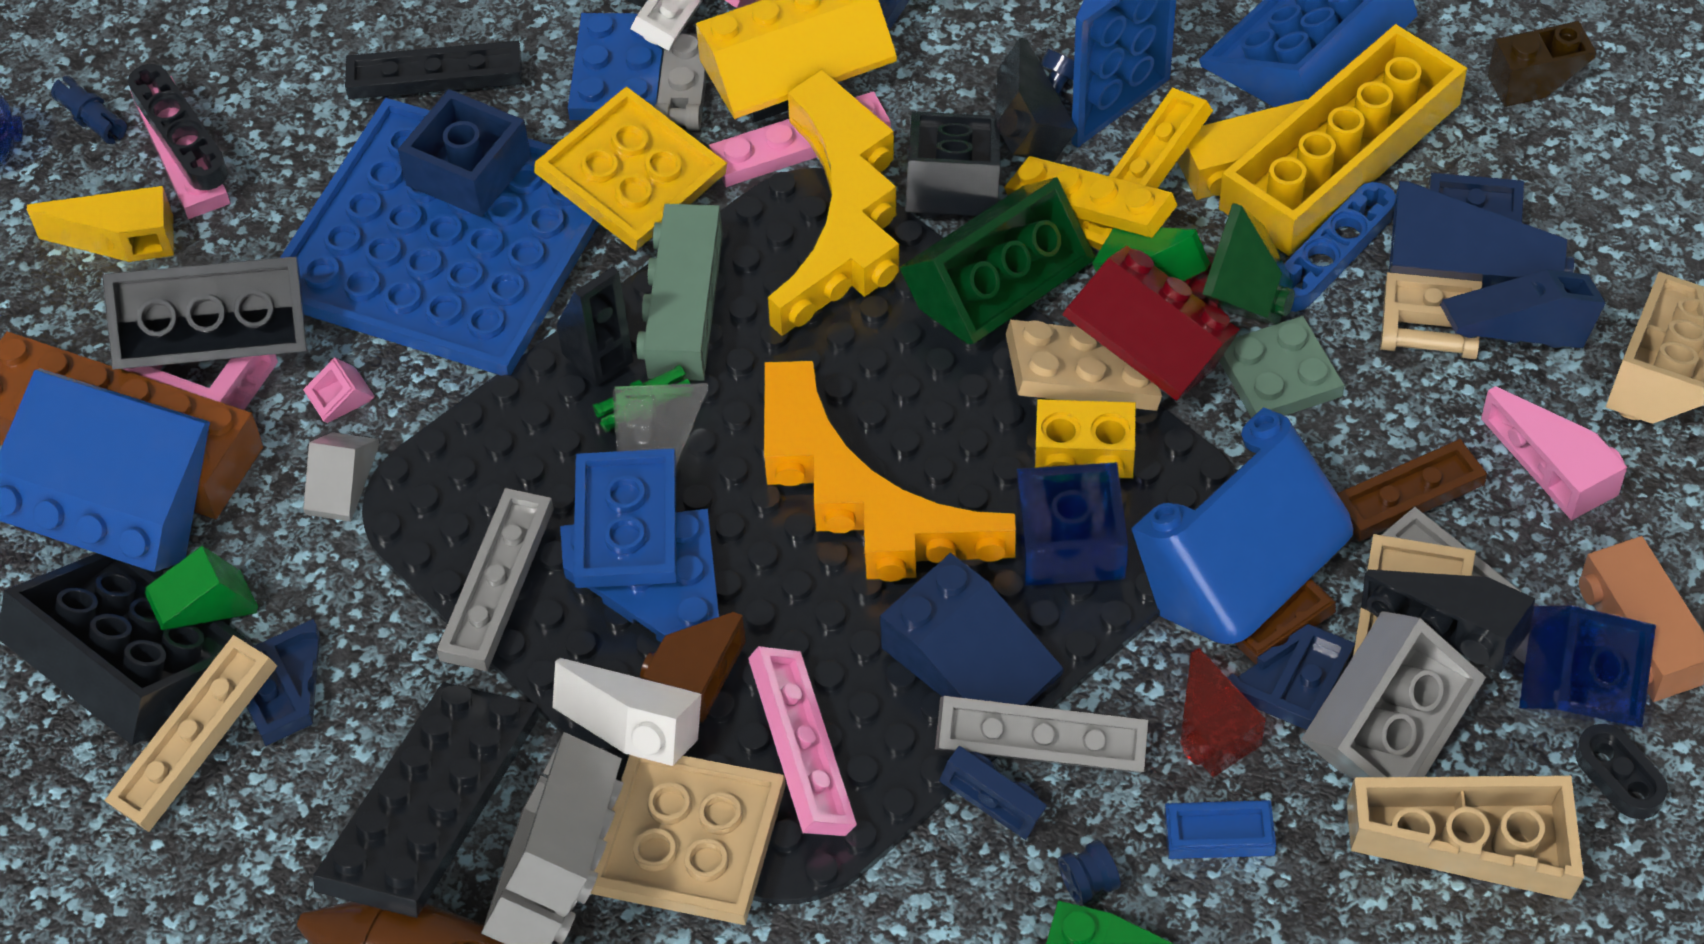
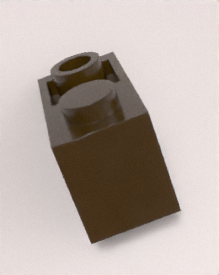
(1538, 62)

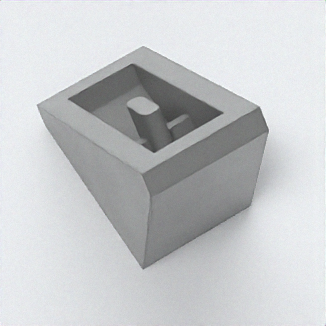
(337, 474)

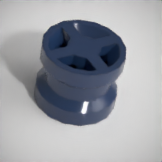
(1089, 872)

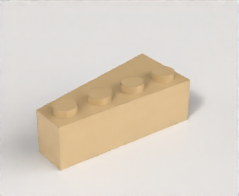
(1474, 827)

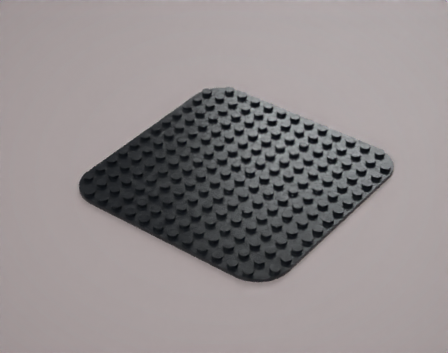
(901, 399)

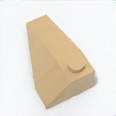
(1665, 355)

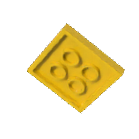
(629, 165)

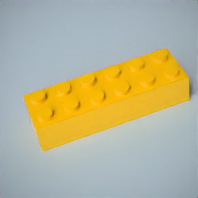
(1344, 136)

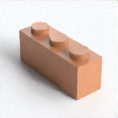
(1633, 585)

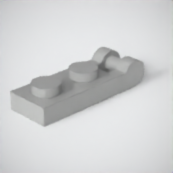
(682, 83)

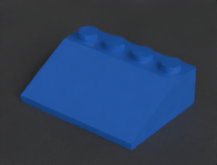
(1297, 46)
(1118, 59)
(102, 471)

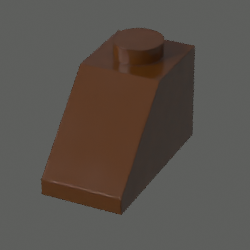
(698, 658)

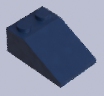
(966, 639)

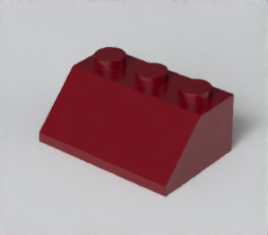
(1152, 322)

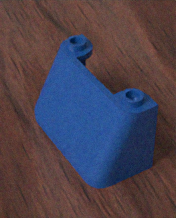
(1249, 541)

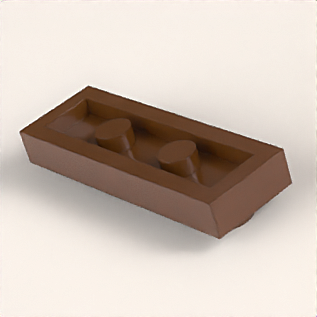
(1417, 483)

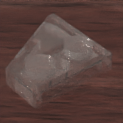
(656, 415)

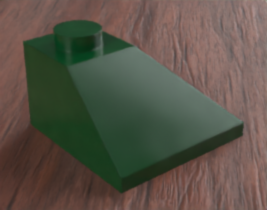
(1249, 272)

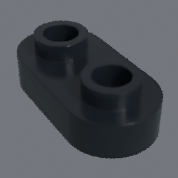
(1624, 772)

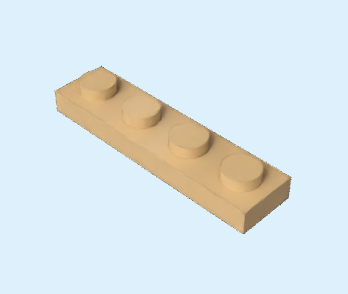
(191, 733)

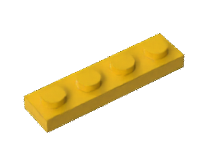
(1156, 149)
(1101, 197)

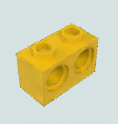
(1084, 431)

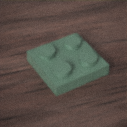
(1281, 369)

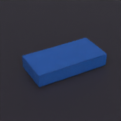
(1220, 829)

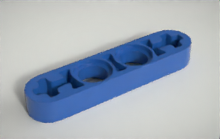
(1338, 248)

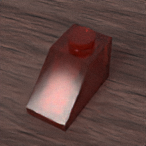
(1217, 718)

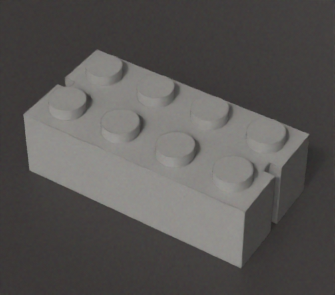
(556, 846)

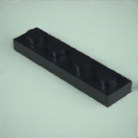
(433, 69)

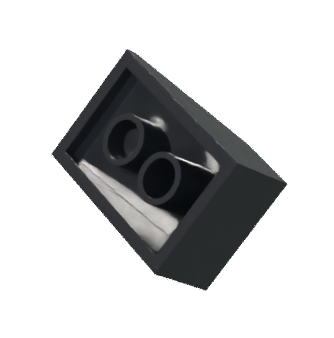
(952, 164)

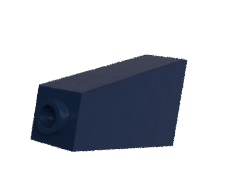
(1465, 242)

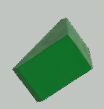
(200, 591)

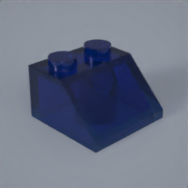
(1587, 665)

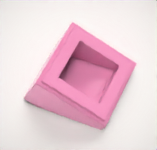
(338, 390)

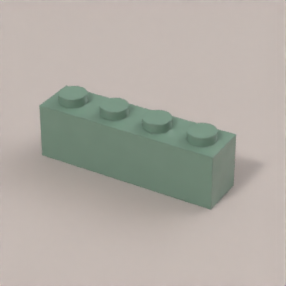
(682, 290)

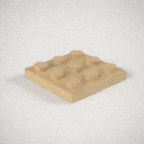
(690, 836)

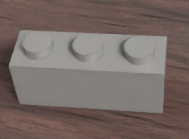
(1394, 702)

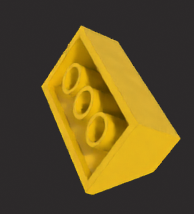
(778, 44)

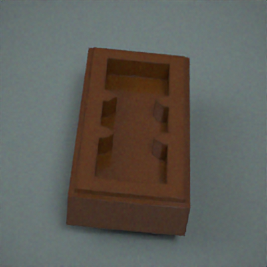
(1304, 607)

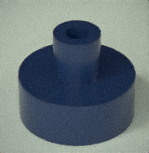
(1060, 67)

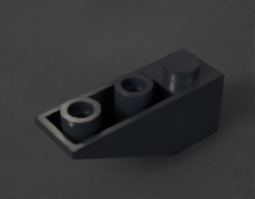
(1469, 612)

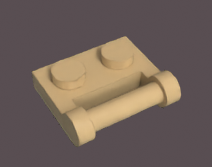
(1418, 301)

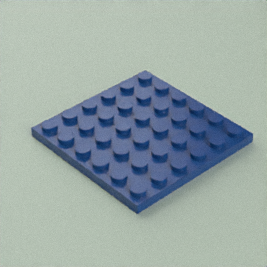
(430, 271)

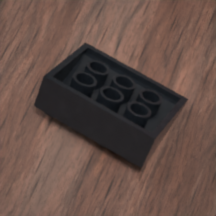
(103, 645)

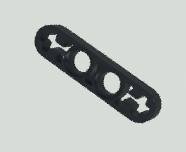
(177, 126)

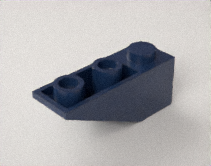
(1534, 308)

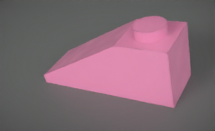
(1559, 454)

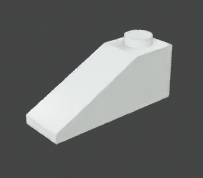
(628, 711)

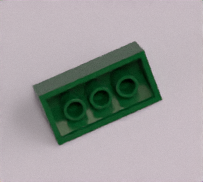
(999, 261)

